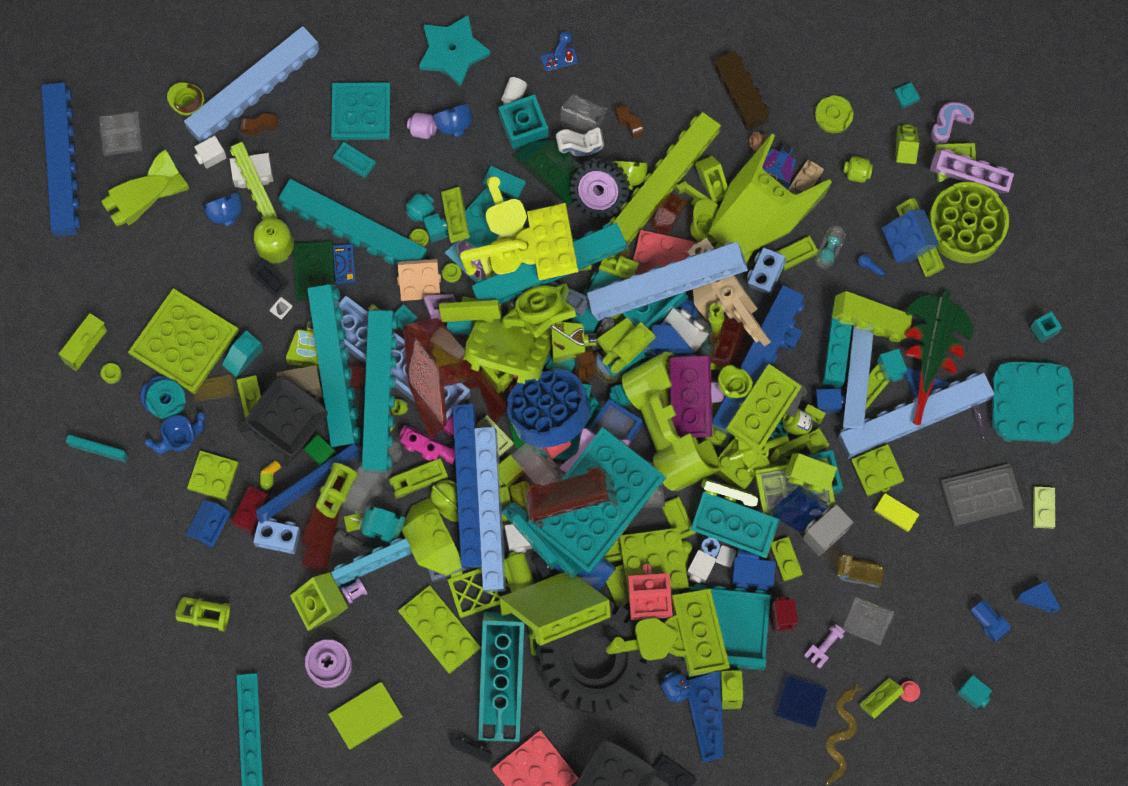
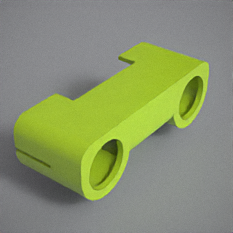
(676, 457)

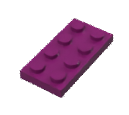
(691, 395)

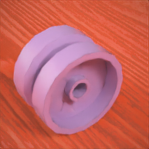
(322, 653)

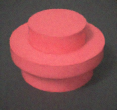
(911, 691)

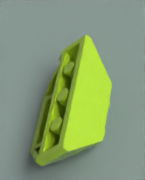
(430, 539)

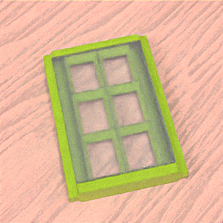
(775, 487)

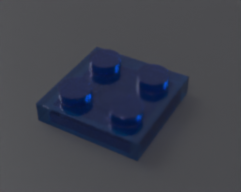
(799, 508)
(801, 702)

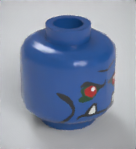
(675, 687)

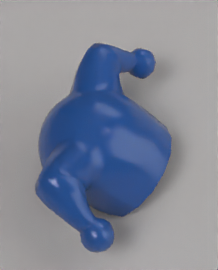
(177, 434)

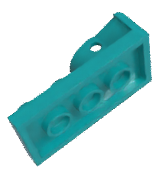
(735, 524)

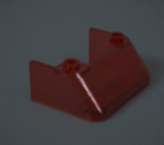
(569, 495)

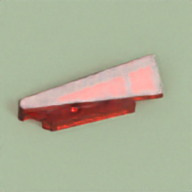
(320, 537)

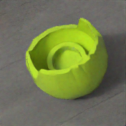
(734, 382)

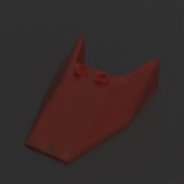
(437, 361)

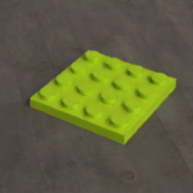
(183, 341)

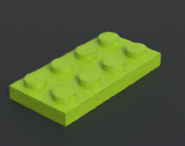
(763, 408)
(439, 629)

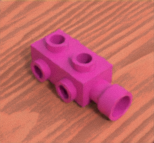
(422, 445)

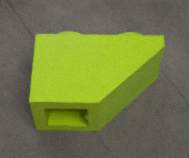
(907, 144)

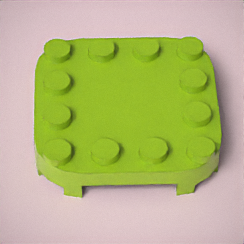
(508, 349)

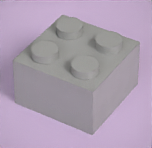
(830, 527)

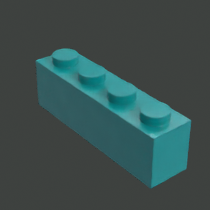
(836, 353)

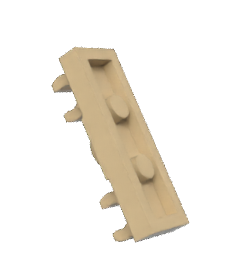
(806, 177)

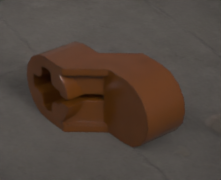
(630, 121)
(255, 126)
(585, 366)

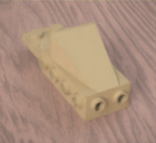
(730, 295)

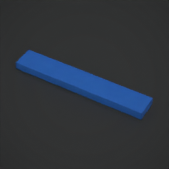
(305, 484)

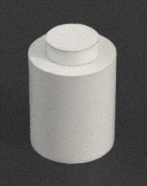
(514, 90)

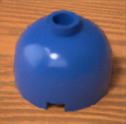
(454, 120)
(224, 209)

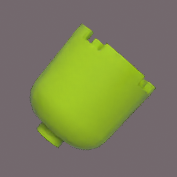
(274, 246)

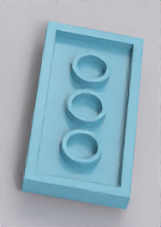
(364, 565)

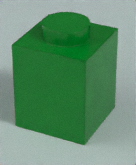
(319, 451)

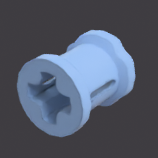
(716, 546)

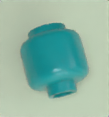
(420, 207)

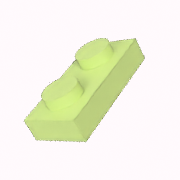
(1043, 507)

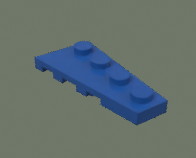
(706, 710)

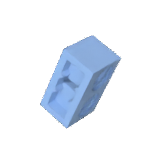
(770, 272)
(275, 541)

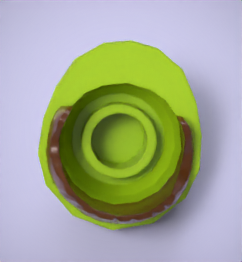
(185, 98)

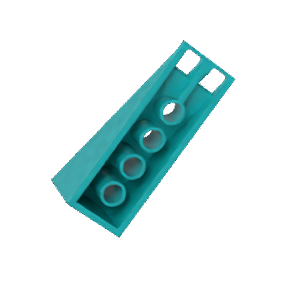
(512, 648)

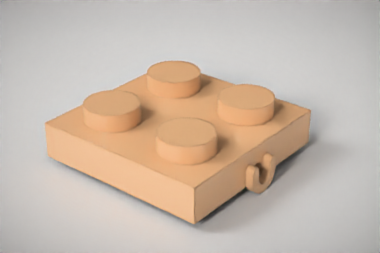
(418, 279)

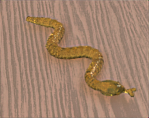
(846, 697)

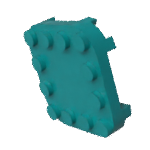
(1032, 402)

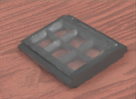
(982, 495)

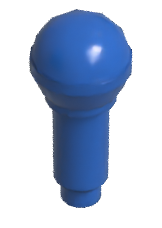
(564, 38)
(865, 261)

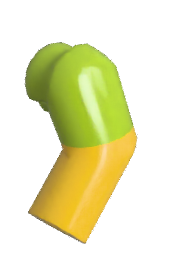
(267, 475)

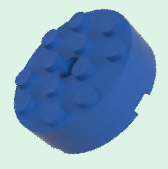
(549, 409)

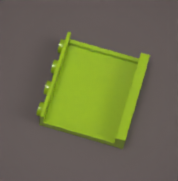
(556, 606)

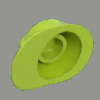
(703, 218)
(445, 499)

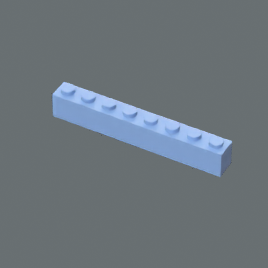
(252, 85)
(667, 281)
(899, 423)
(490, 509)

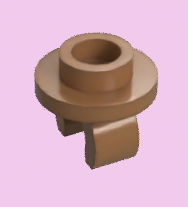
(757, 140)

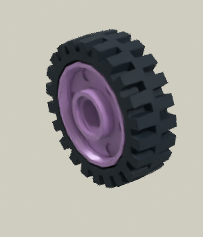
(609, 177)

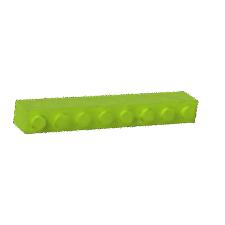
(667, 174)

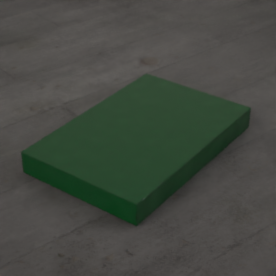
(312, 267)

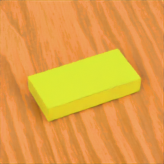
(896, 512)

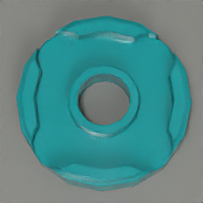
(162, 388)

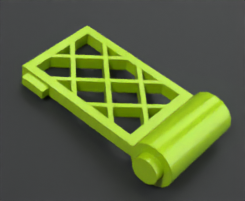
(517, 574)

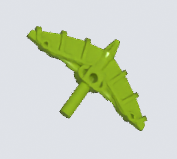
(753, 459)

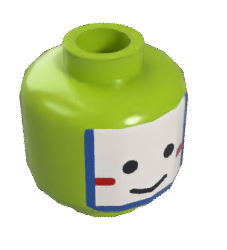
(799, 424)

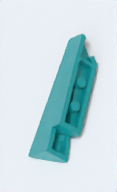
(546, 550)

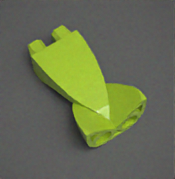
(139, 194)

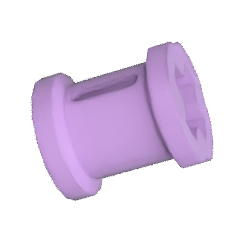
(350, 597)

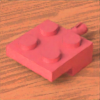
(649, 595)

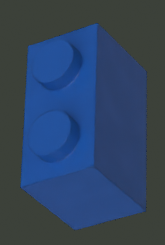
(753, 573)

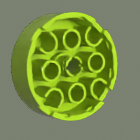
(979, 206)

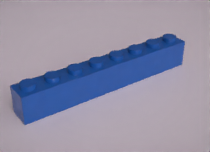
(59, 159)
(775, 327)
(467, 488)

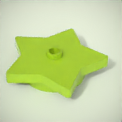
(540, 309)

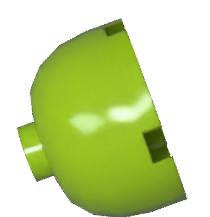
(635, 171)

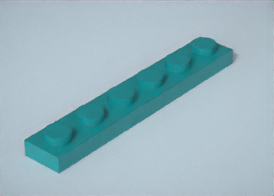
(250, 730)

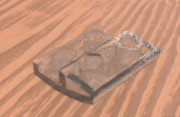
(120, 133)

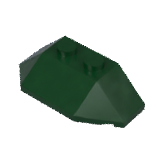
(549, 167)

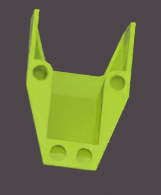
(759, 207)

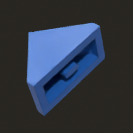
(1040, 597)

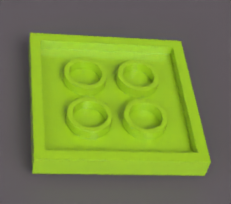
(661, 550)

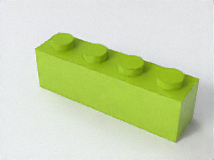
(871, 316)

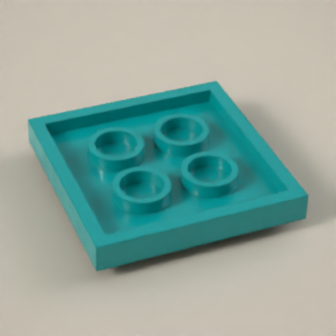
(360, 111)
(478, 227)

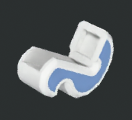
(579, 143)

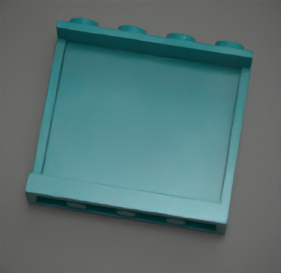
(742, 624)

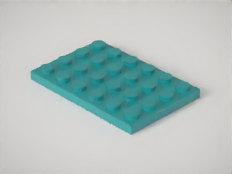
(592, 531)

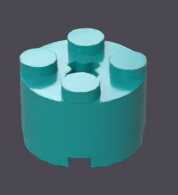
(381, 524)

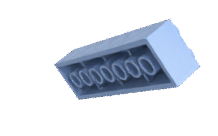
(356, 327)

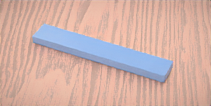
(858, 379)

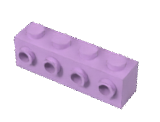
(968, 170)

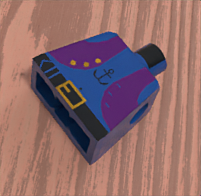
(780, 165)

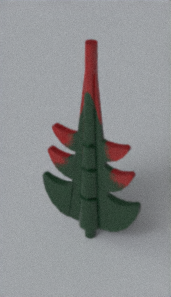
(941, 319)

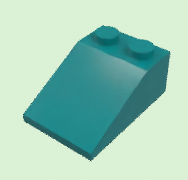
(656, 311)

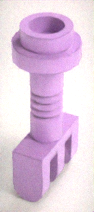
(836, 632)

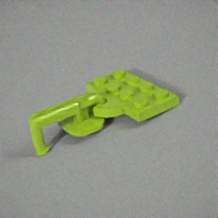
(688, 634)

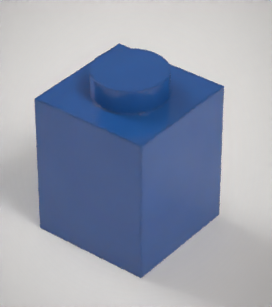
(829, 400)

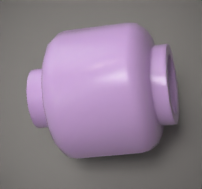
(422, 125)

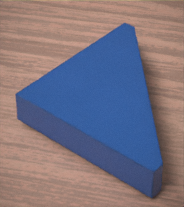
(913, 380)

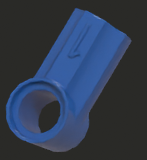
(994, 625)

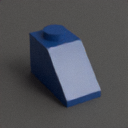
(669, 340)

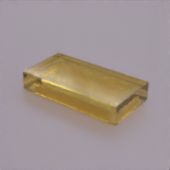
(215, 388)

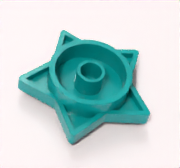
(452, 62)

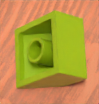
(319, 601)

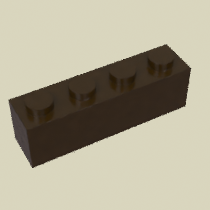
(741, 90)

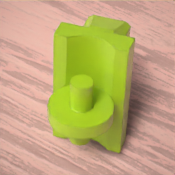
(619, 266)

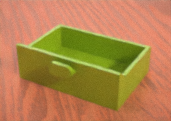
(83, 342)

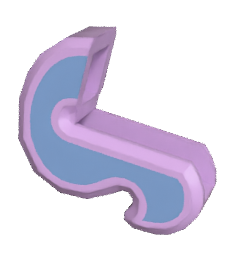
(945, 118)

